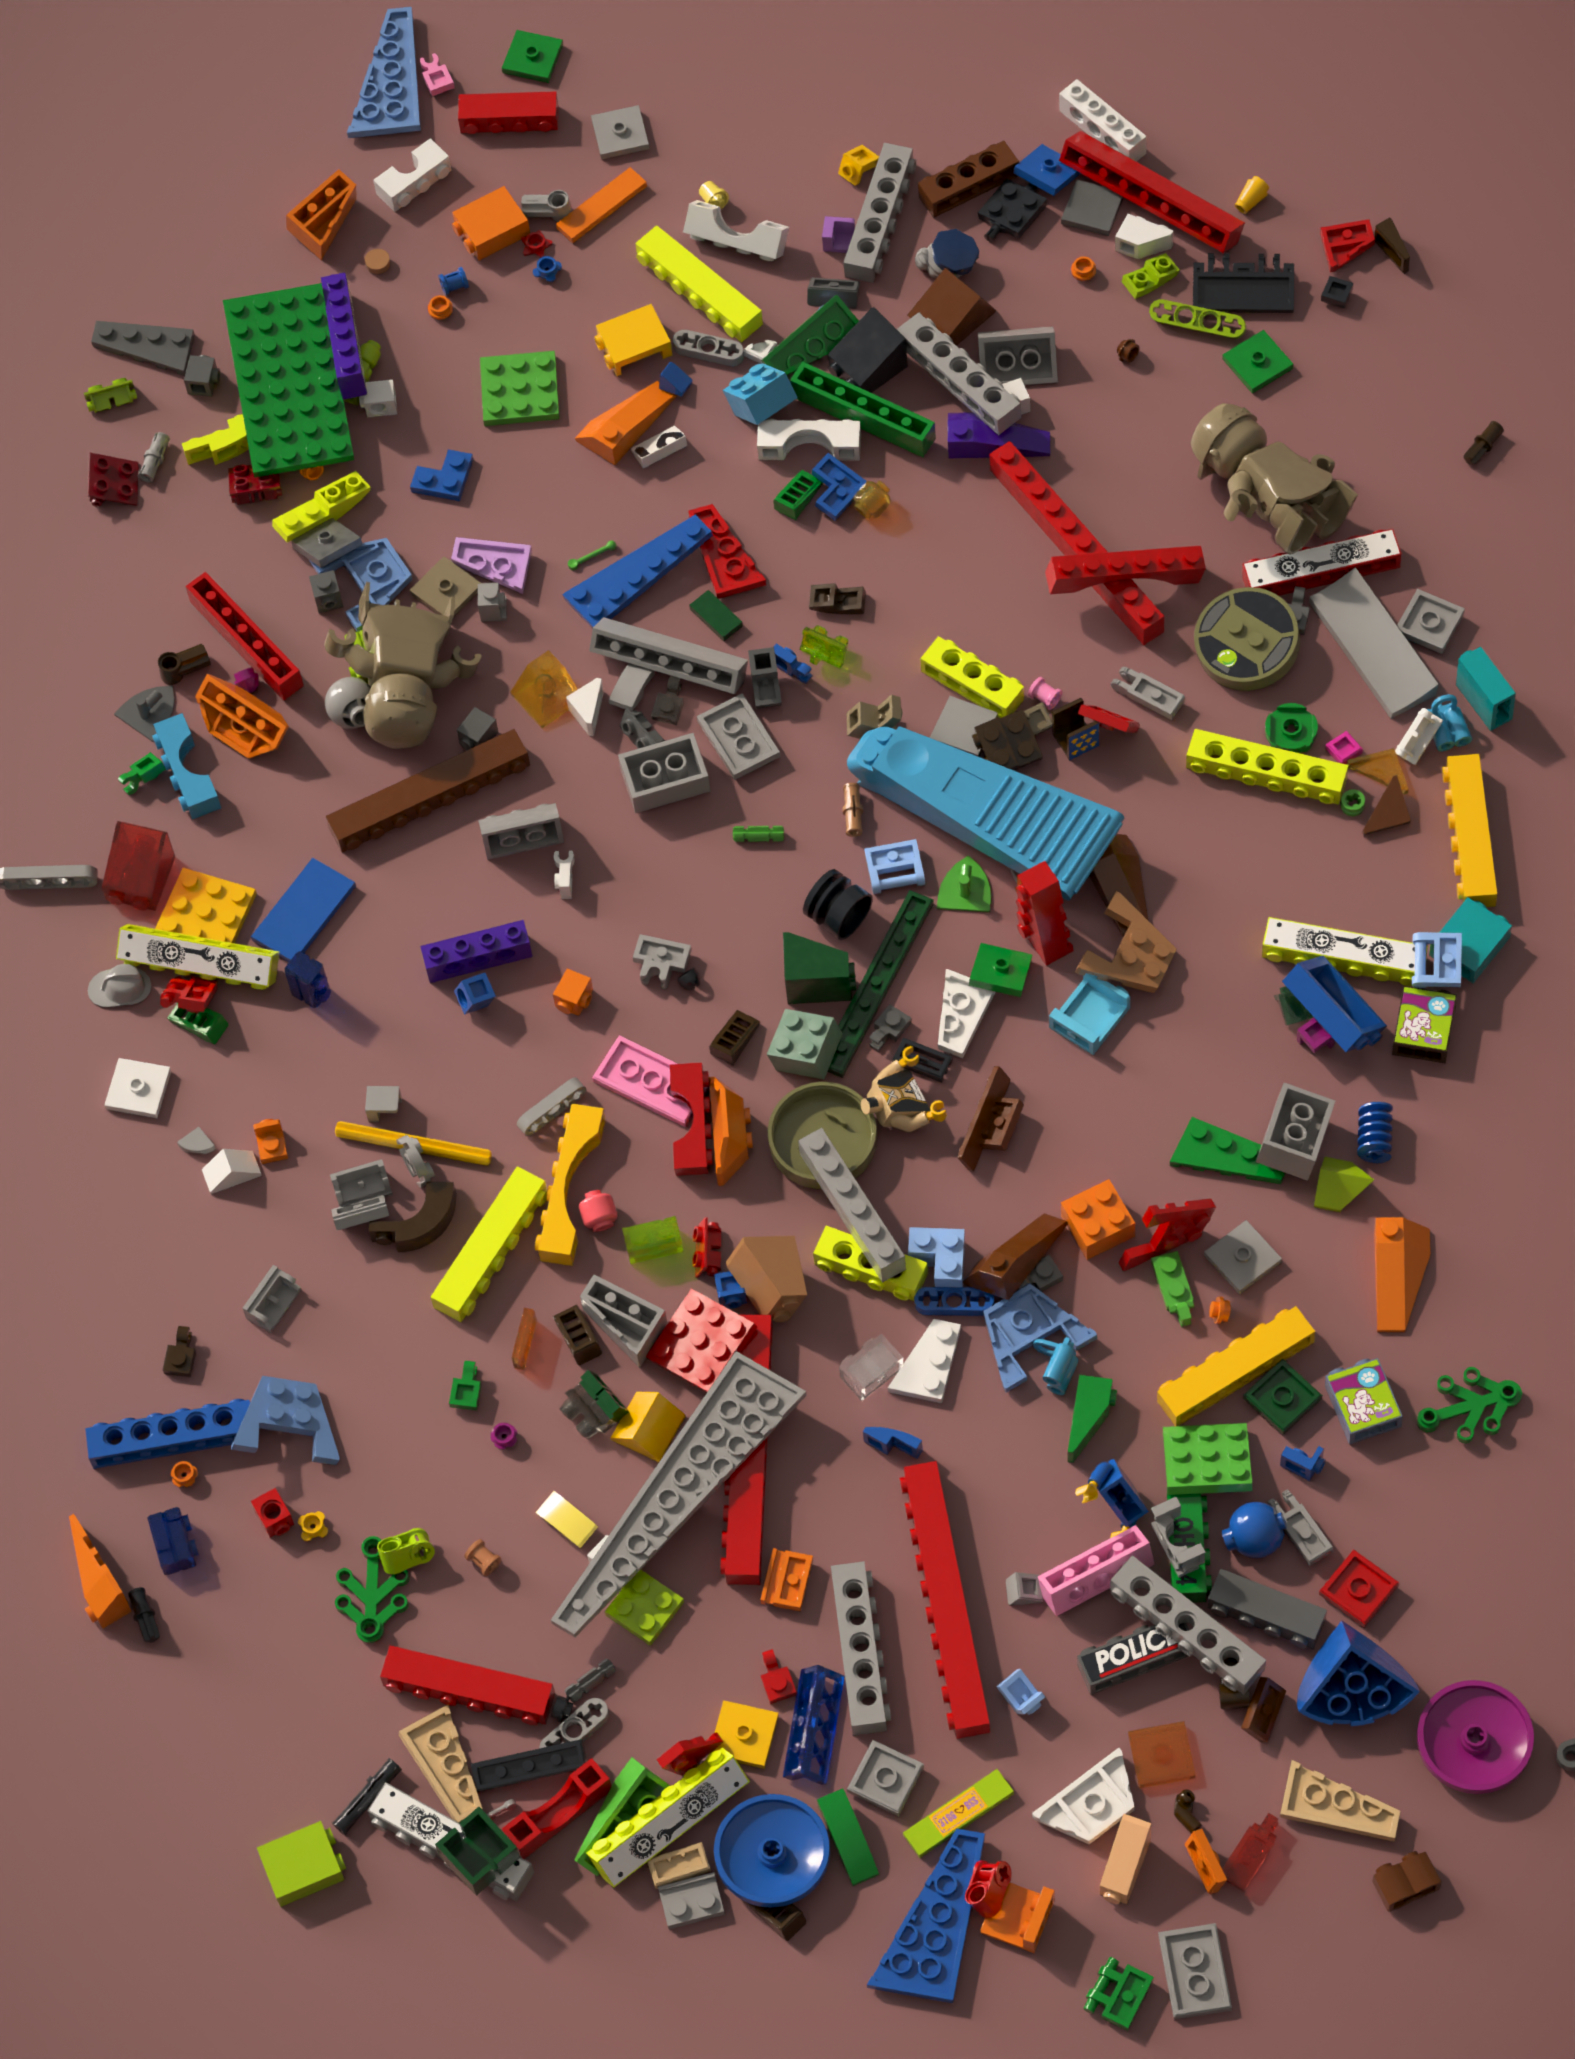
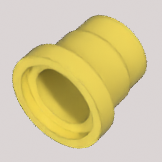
(713, 194)

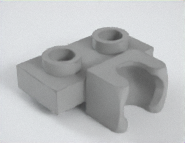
(660, 958)

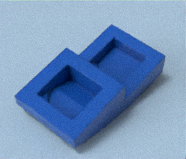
(885, 1438)

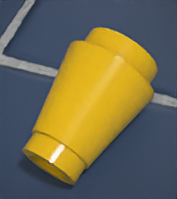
(1252, 194)

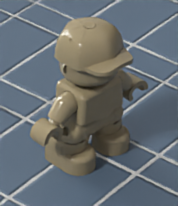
(1270, 478)
(401, 667)

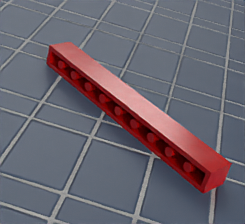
(1073, 538)
(747, 1486)
(946, 1600)

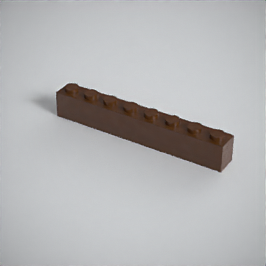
(428, 790)

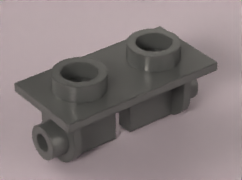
(636, 727)

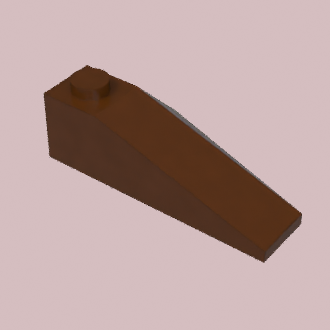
(1120, 872)
(1011, 1262)

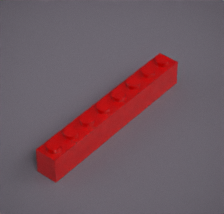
(1151, 191)

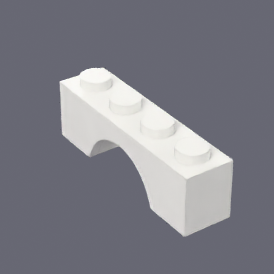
(706, 222)
(781, 436)

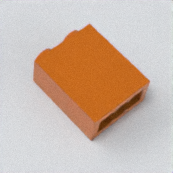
(490, 223)

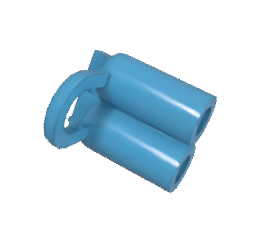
(1453, 728)
(1061, 1365)

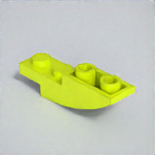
(219, 445)
(328, 503)

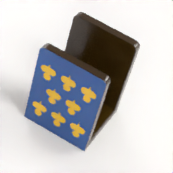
(1072, 732)

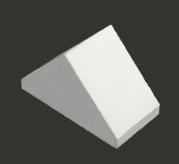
(586, 704)
(230, 1169)

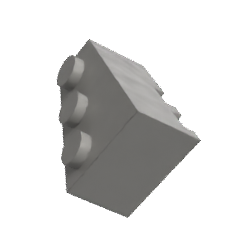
(624, 1317)

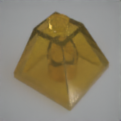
(544, 689)

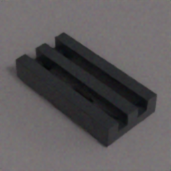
(920, 1069)

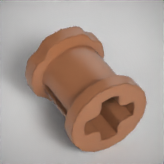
(482, 1557)

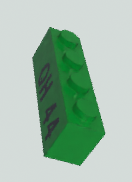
(1188, 1532)

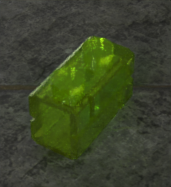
(652, 1240)

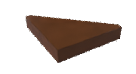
(1390, 810)

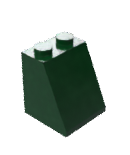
(816, 971)

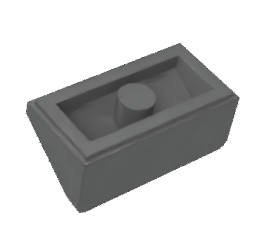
(822, 290)

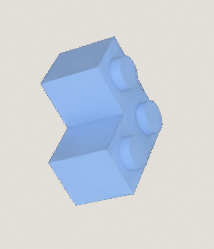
(942, 1250)

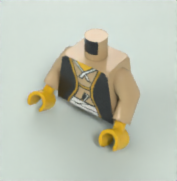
(898, 1099)

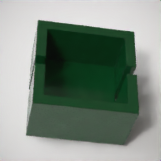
(479, 1853)

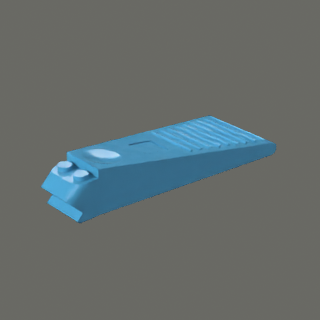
(987, 804)

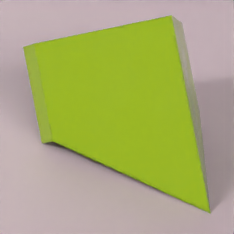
(1339, 1184)

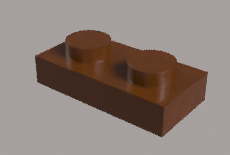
(1263, 1709)

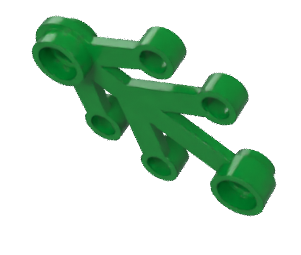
(1472, 1403)
(371, 1595)

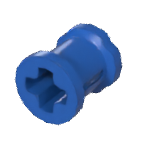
(453, 281)

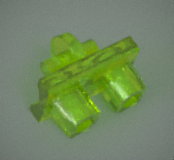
(823, 647)

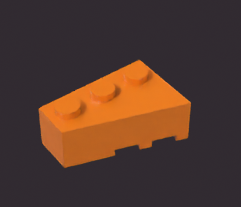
(322, 213)

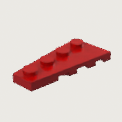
(724, 558)

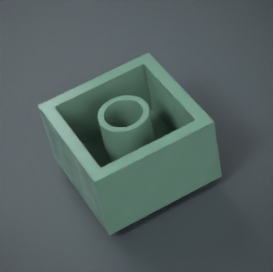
(804, 1044)

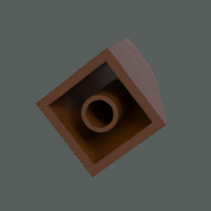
(953, 307)

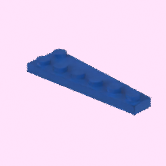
(631, 576)

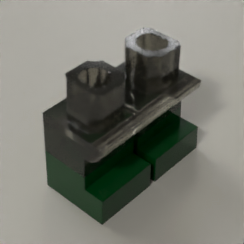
(596, 1403)

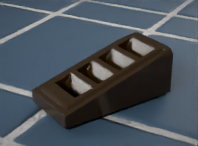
(1390, 242)
(731, 1055)
(585, 1349)
(786, 1924)

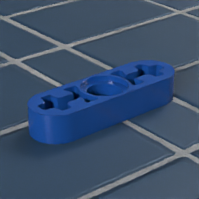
(946, 1310)

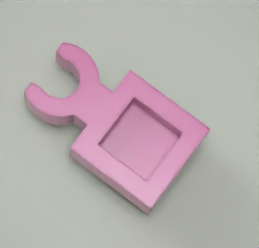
(436, 76)

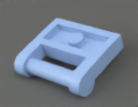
(894, 858)
(1446, 959)

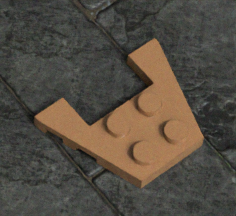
(1140, 956)

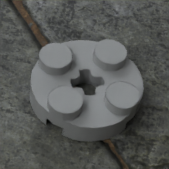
(413, 1160)

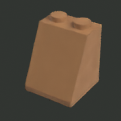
(770, 1274)

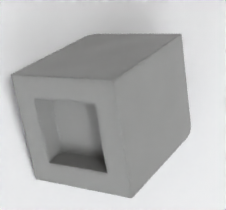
(382, 1100)

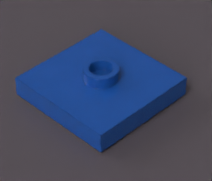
(1045, 170)

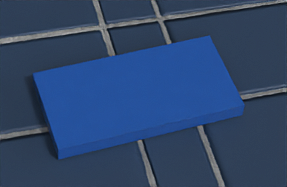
(303, 910)

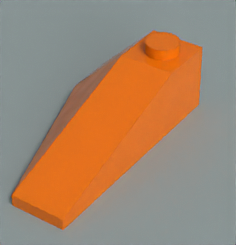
(99, 1586)

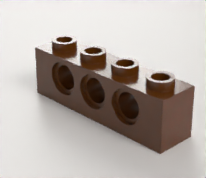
(952, 188)

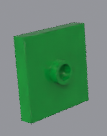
(532, 56)
(1257, 361)
(1000, 970)

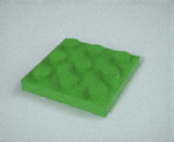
(519, 388)
(1207, 1459)

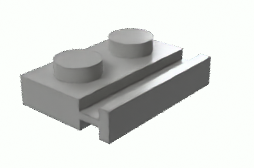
(360, 1212)
(691, 1900)

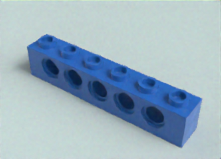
(158, 1444)

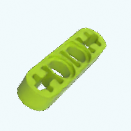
(1197, 321)

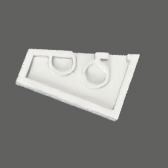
(961, 1013)
(929, 1364)

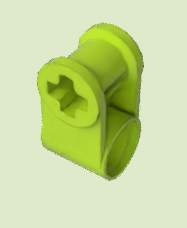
(403, 1550)

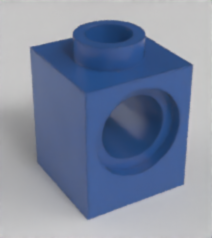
(474, 993)

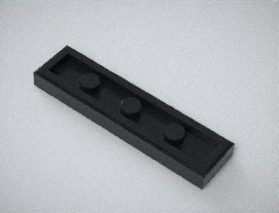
(528, 1765)

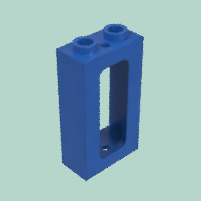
(1335, 1004)

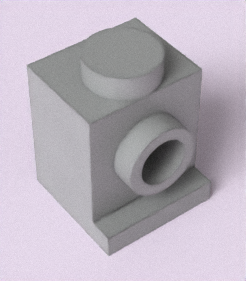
(491, 602)

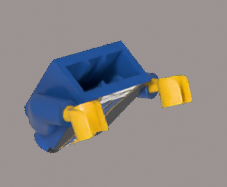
(1116, 1491)

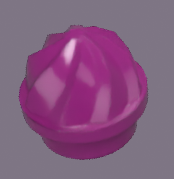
(247, 679)

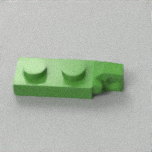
(1174, 1286)

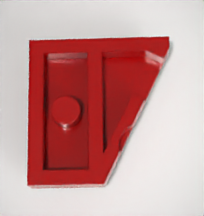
(688, 1753)

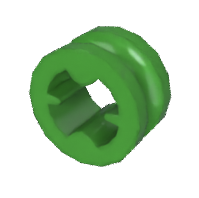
(1348, 797)

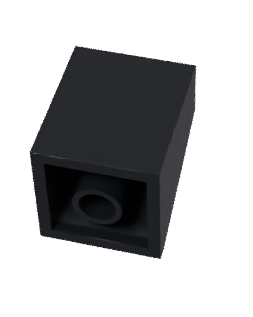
(869, 353)

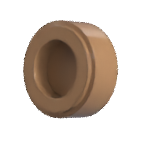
(377, 261)

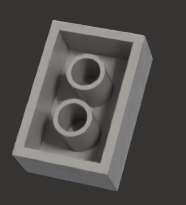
(664, 773)
(1295, 1131)

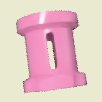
(1045, 693)

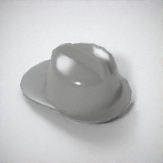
(119, 986)

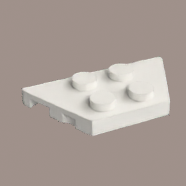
(1091, 1802)

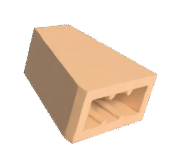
(1125, 1859)

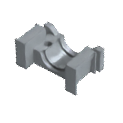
(1182, 1558)

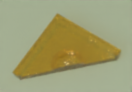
(1380, 767)

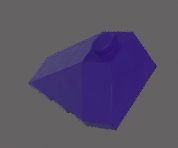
(974, 439)

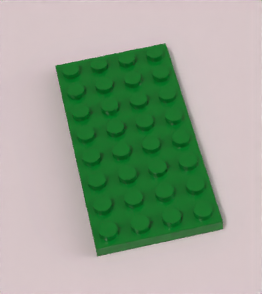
(287, 380)

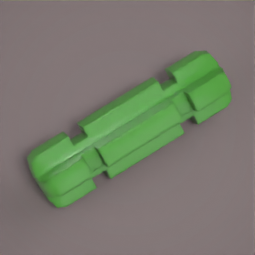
(758, 833)

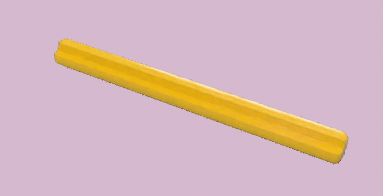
(429, 1145)

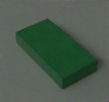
(716, 615)

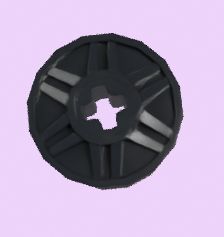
(837, 904)

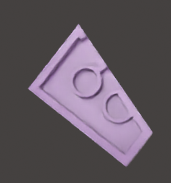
(494, 560)

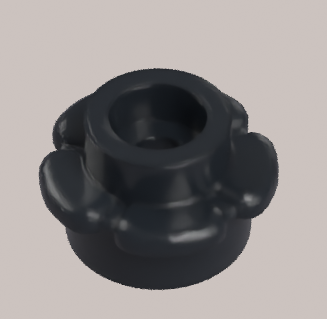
(562, 1708)

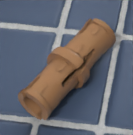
(852, 809)

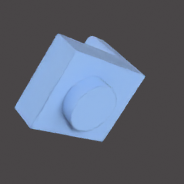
(1020, 1693)

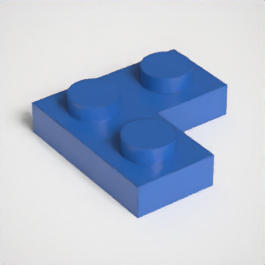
(446, 482)
(842, 485)

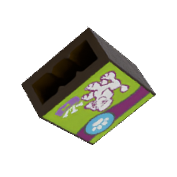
(1424, 1024)

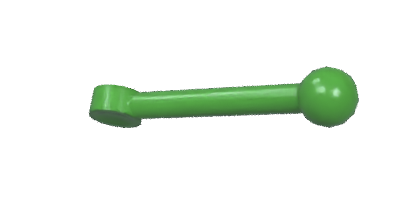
(573, 563)

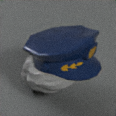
(950, 251)

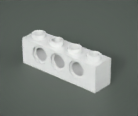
(1101, 120)

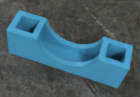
(196, 790)

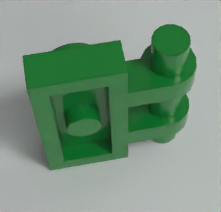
(1127, 1996)

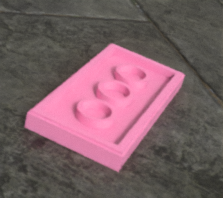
(642, 1079)

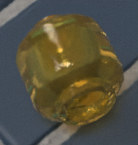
(872, 499)

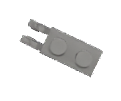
(1149, 692)
(1303, 1530)

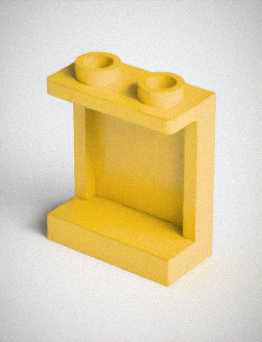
(632, 338)

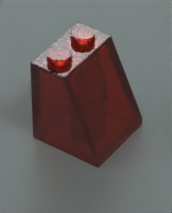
(137, 866)

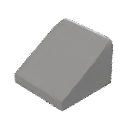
(1023, 1589)

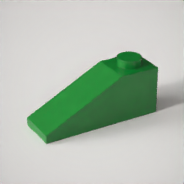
(1090, 1411)

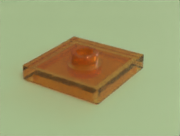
(1161, 1754)

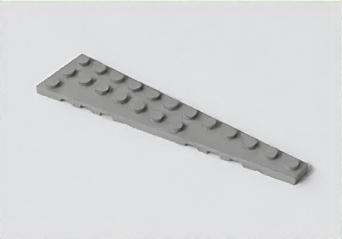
(714, 1442)

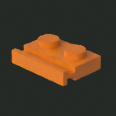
(787, 1579)

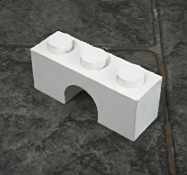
(399, 188)

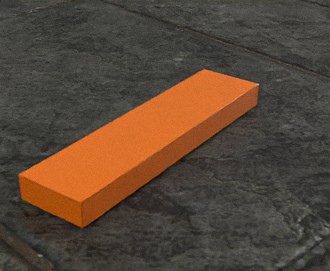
(601, 205)

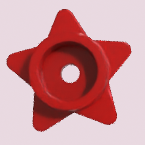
(531, 239)

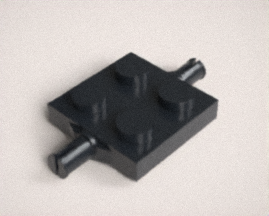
(1011, 209)

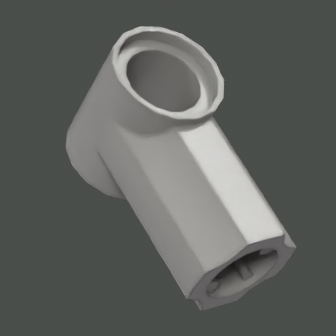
(547, 205)

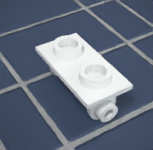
(1418, 736)

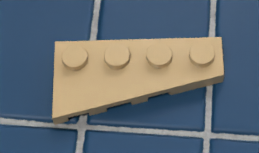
(439, 1756)
(1325, 1803)

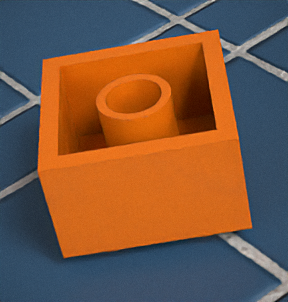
(1098, 1219)

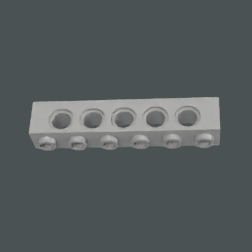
(879, 213)
(946, 370)
(1137, 1575)
(855, 1578)

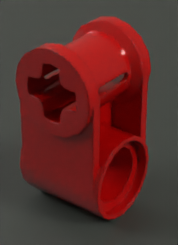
(986, 1888)

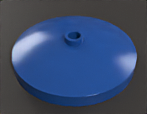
(767, 1827)

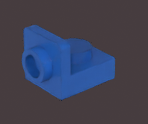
(1300, 1464)

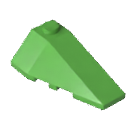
(629, 1792)

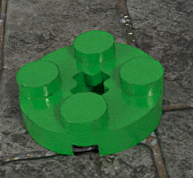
(1302, 720)

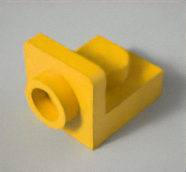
(857, 162)

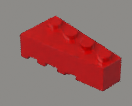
(1042, 914)

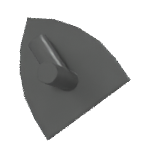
(147, 709)

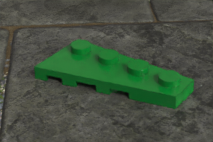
(814, 337)
(1221, 1151)

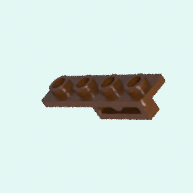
(992, 1121)

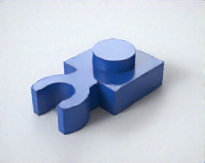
(787, 661)

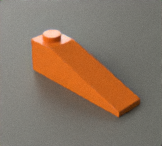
(621, 426)
(1400, 1263)

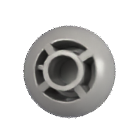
(347, 702)

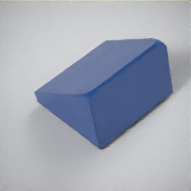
(674, 380)

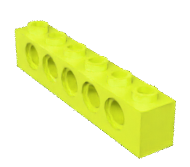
(1258, 756)

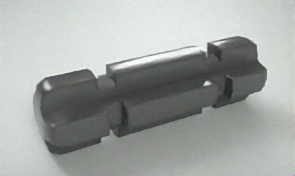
(590, 1680)

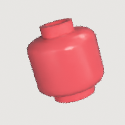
(598, 1211)

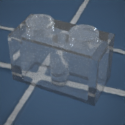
(870, 1366)

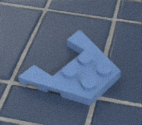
(372, 563)
(1022, 1320)
(287, 1408)

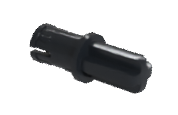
(144, 1614)

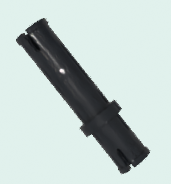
(366, 1796)

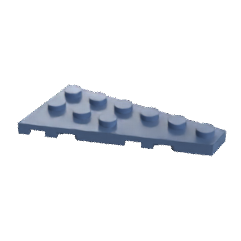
(390, 86)

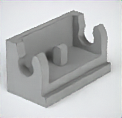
(361, 1183)
(271, 1299)

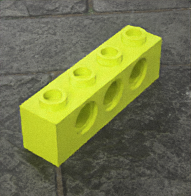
(978, 690)
(836, 1242)

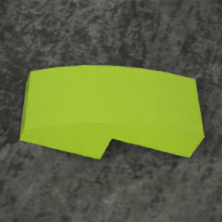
(1153, 275)

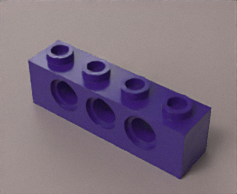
(476, 951)

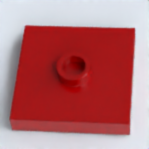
(1109, 719)
(1359, 1588)

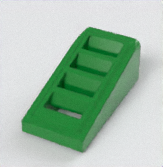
(794, 510)
(211, 1029)

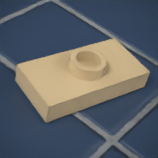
(679, 1865)

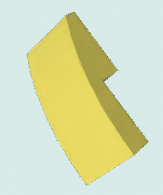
(567, 1519)

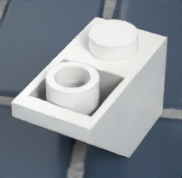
(1142, 238)

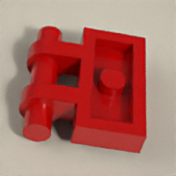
(189, 995)

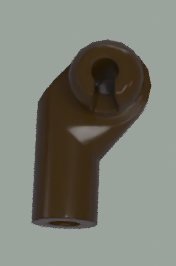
(1183, 1810)

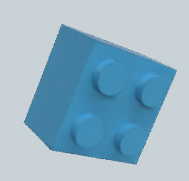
(759, 393)

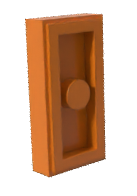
(1205, 1861)

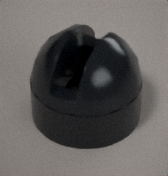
(690, 979)

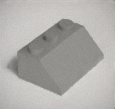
(1019, 354)
(521, 831)

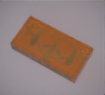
(524, 1338)

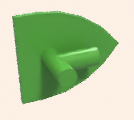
(965, 888)

